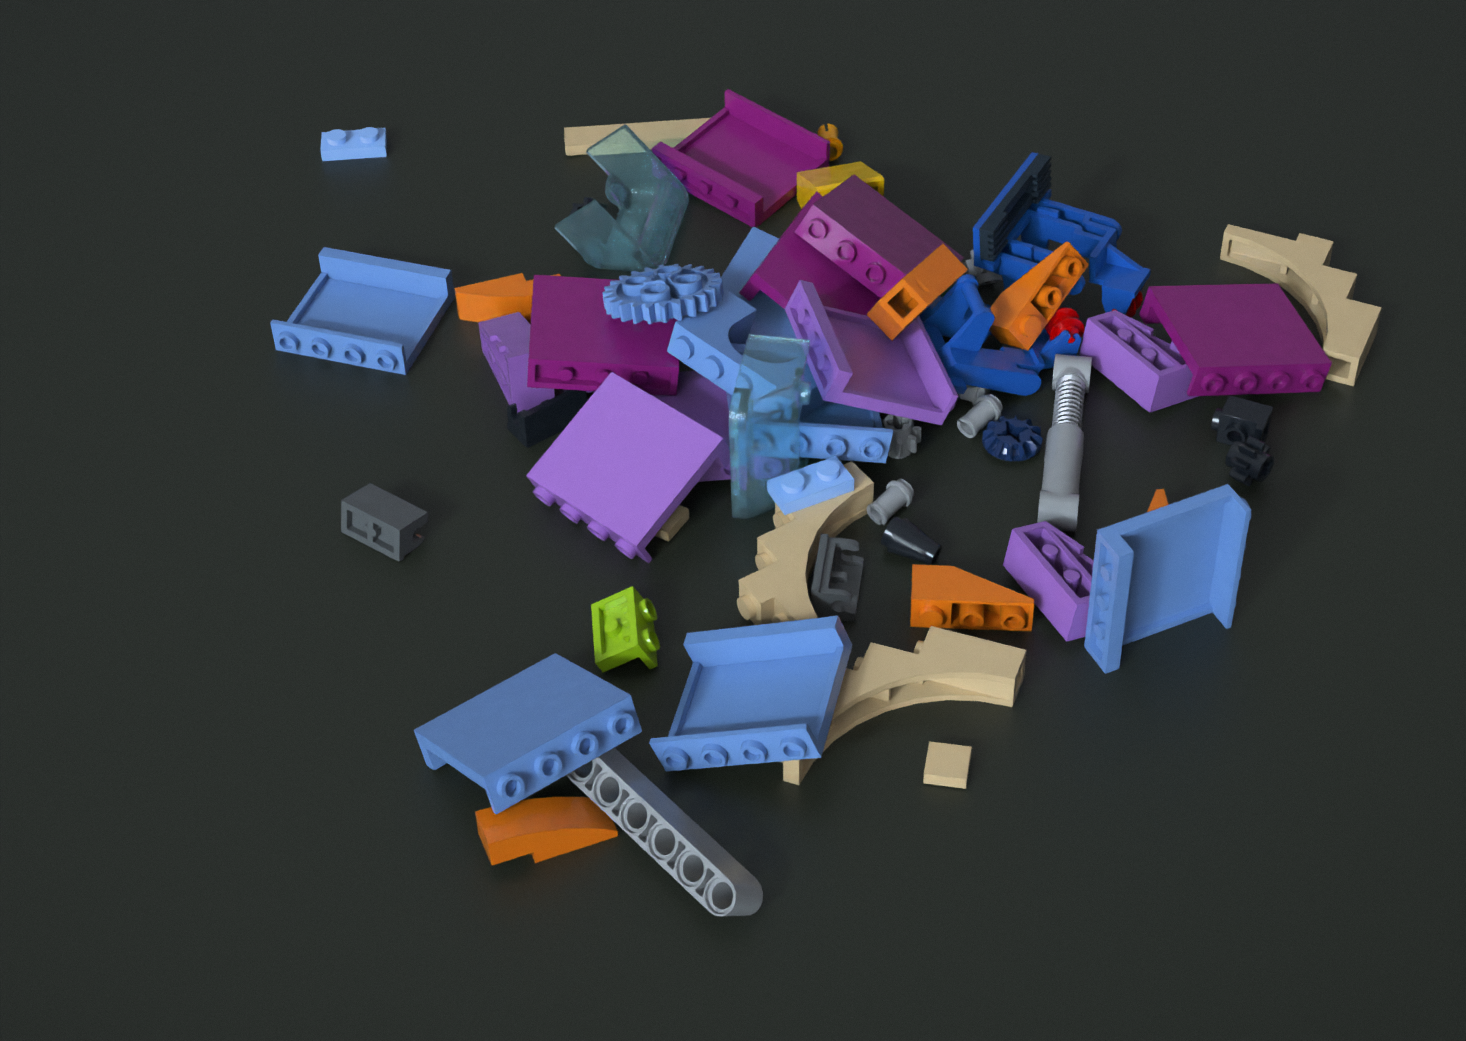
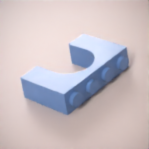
(706, 345)

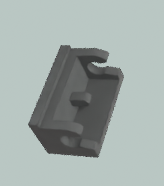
(382, 521)
(836, 579)

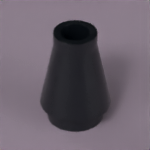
(909, 541)

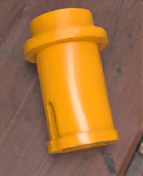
(831, 135)

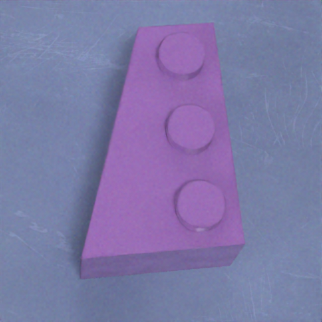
(507, 351)
(1136, 360)
(1053, 574)

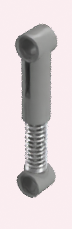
(1065, 443)

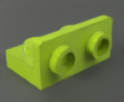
(624, 630)

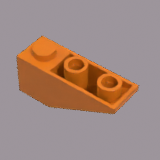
(916, 291)
(1034, 298)
(961, 600)

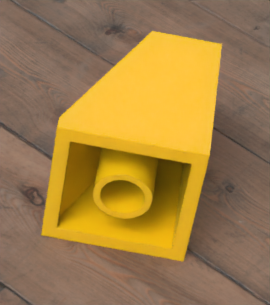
(826, 179)

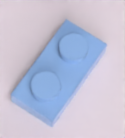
(354, 144)
(810, 485)

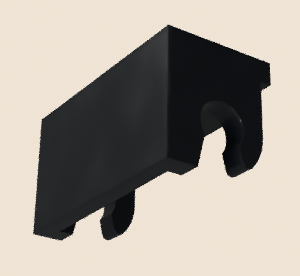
(546, 418)

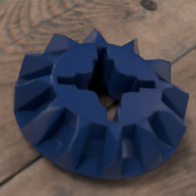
(1007, 448)

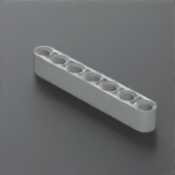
(669, 835)

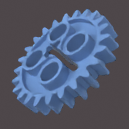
(663, 293)

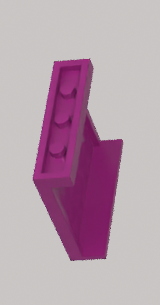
(745, 159)
(867, 235)
(797, 260)
(1238, 338)
(580, 345)

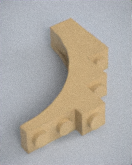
(1325, 292)
(790, 553)
(940, 669)

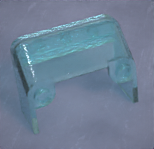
(649, 206)
(766, 420)

